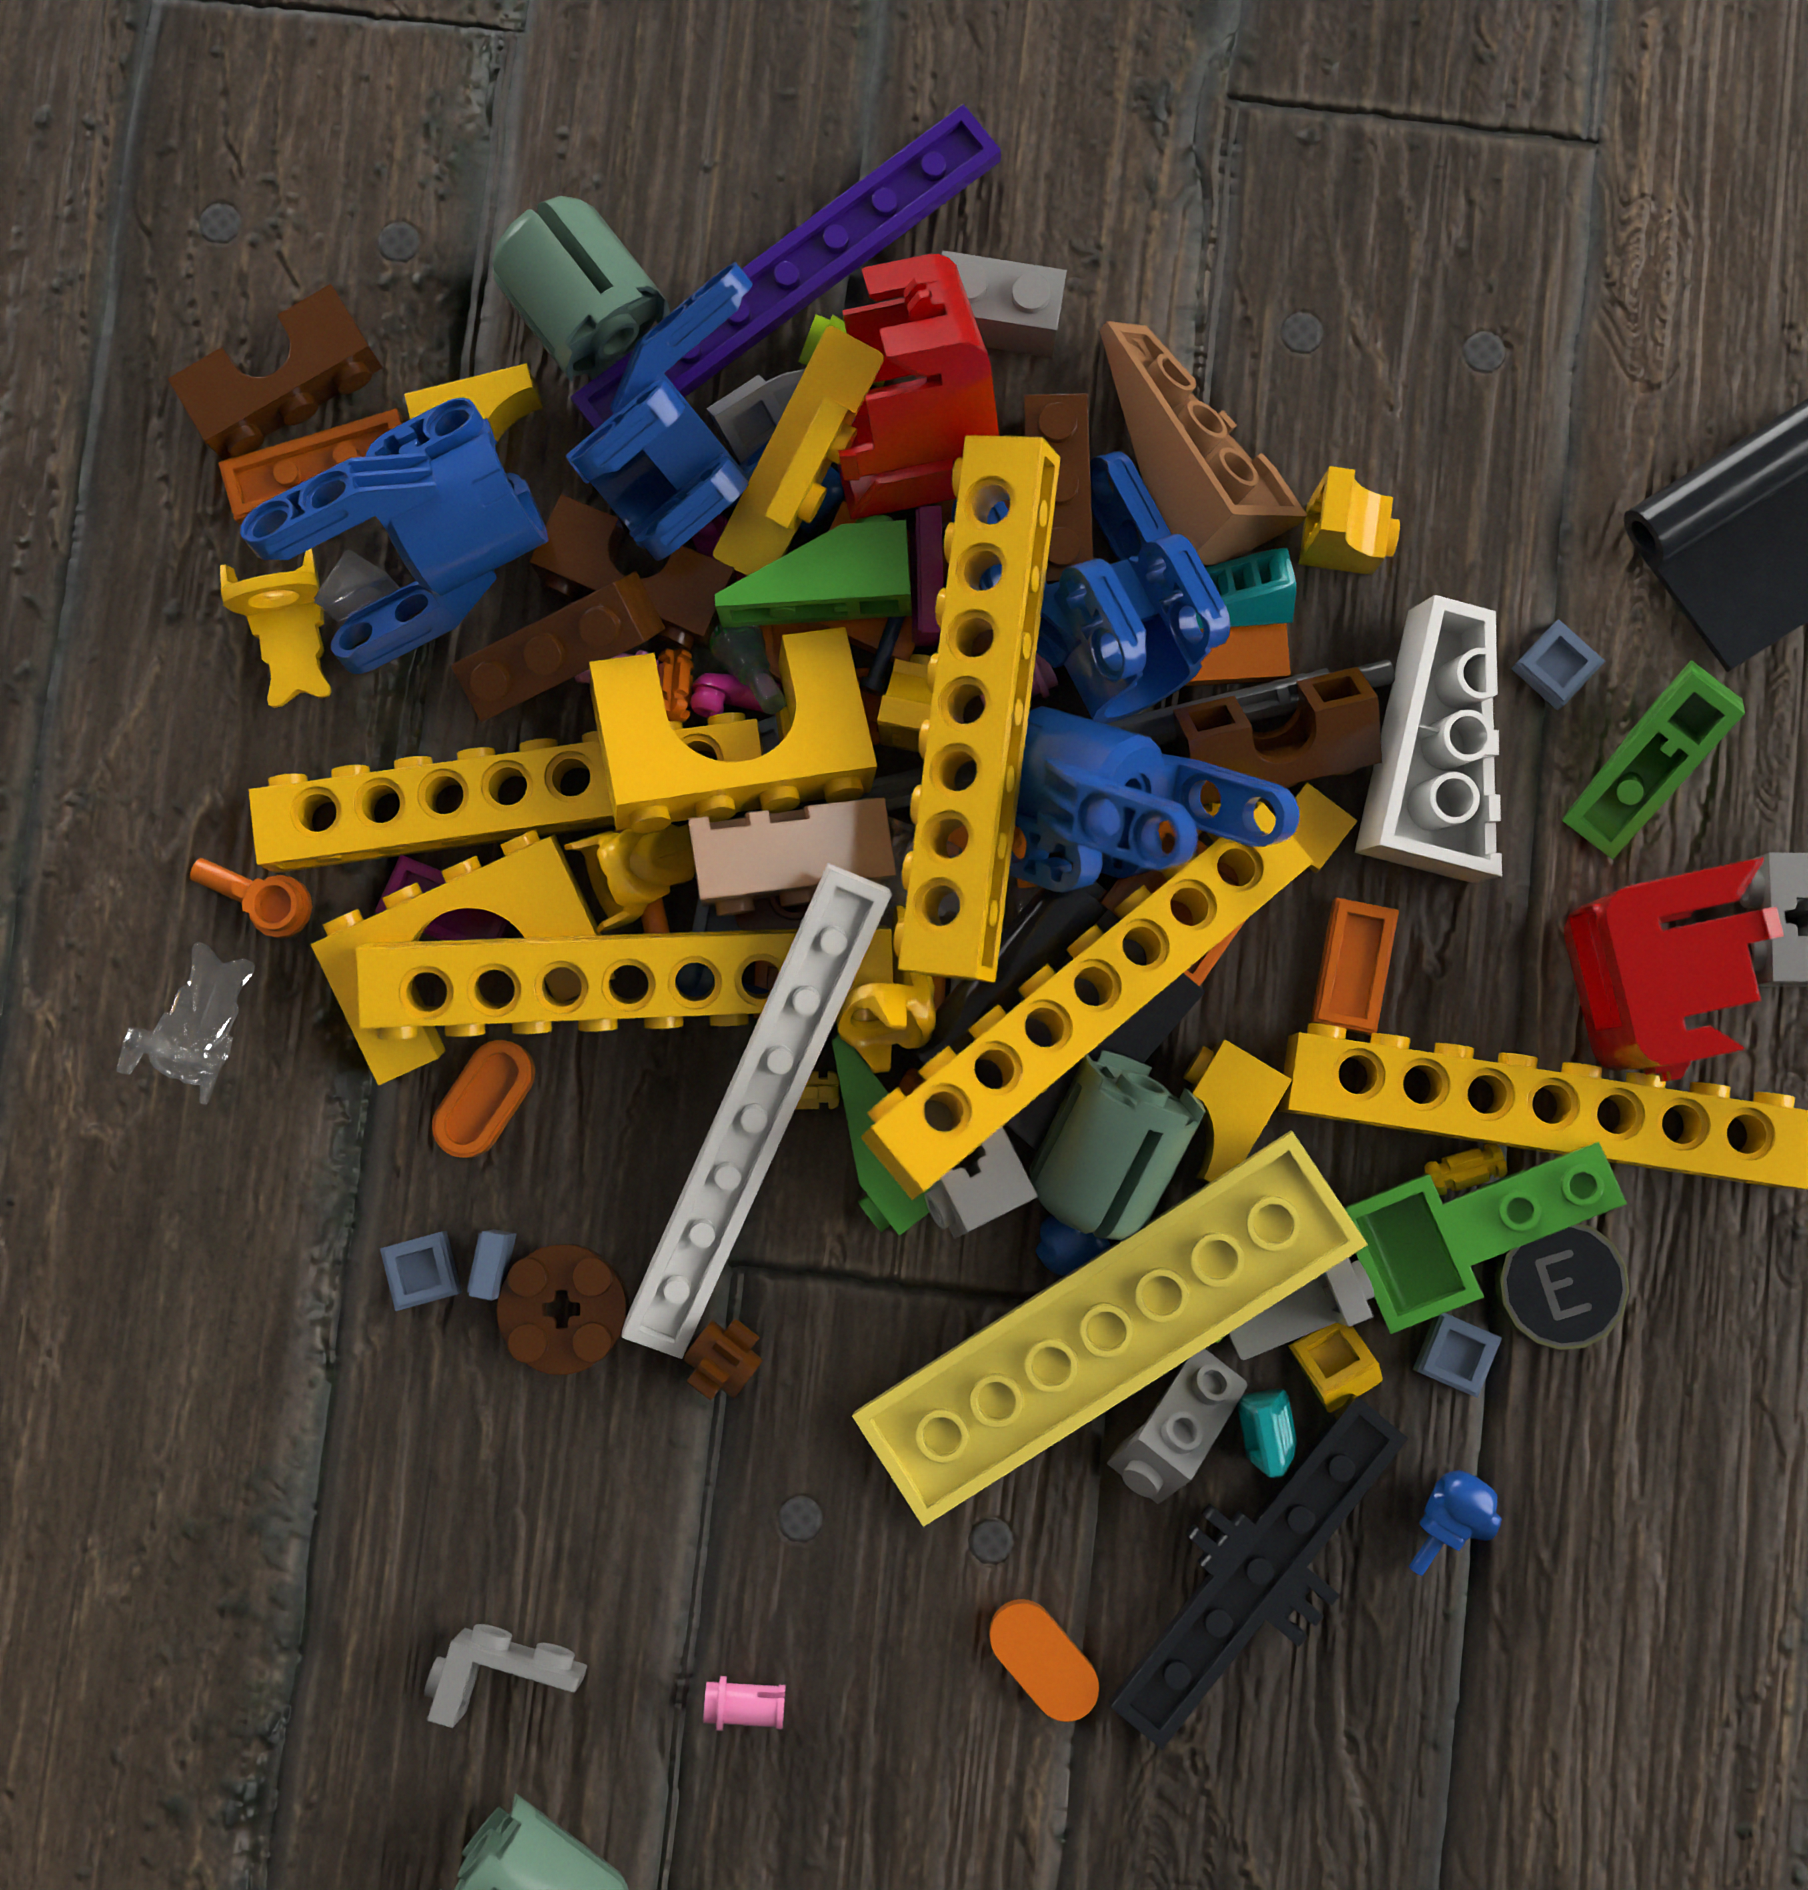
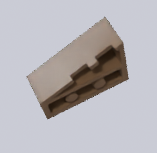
(788, 852)

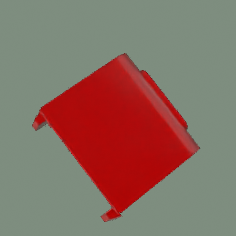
(919, 426)
(1645, 980)

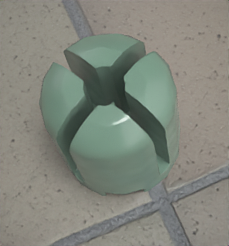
(576, 285)
(1112, 1147)
(531, 1854)

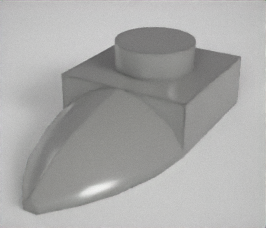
(752, 412)

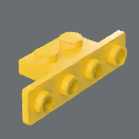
(799, 453)

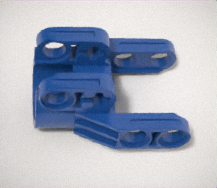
(655, 452)
(444, 509)
(1128, 624)
(1106, 790)

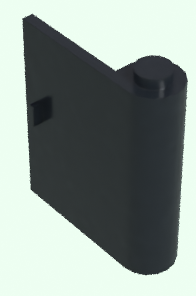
(1735, 540)
(1029, 943)

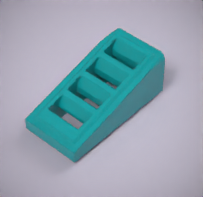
(1256, 588)
(1268, 1430)

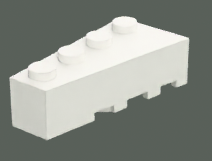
(1436, 782)

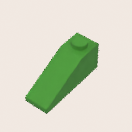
(838, 576)
(1655, 759)
(885, 1198)

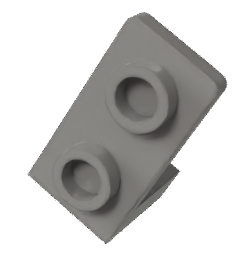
(1330, 1298)
(1180, 1429)
(454, 1676)

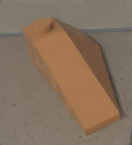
(1188, 457)

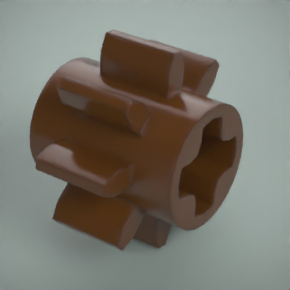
(722, 1359)

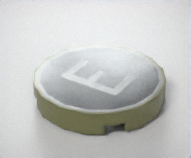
(1563, 1288)

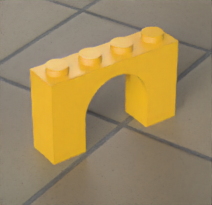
(664, 781)
(526, 887)

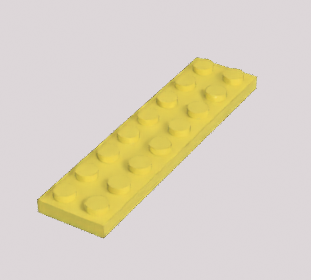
(1109, 1328)

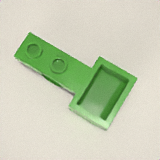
(1425, 1247)

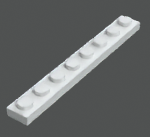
(756, 1110)

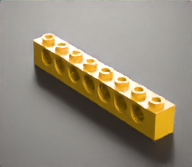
(988, 472)
(286, 807)
(390, 968)
(1775, 1130)
(922, 1155)

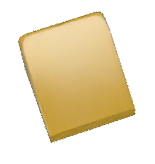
(1336, 1364)

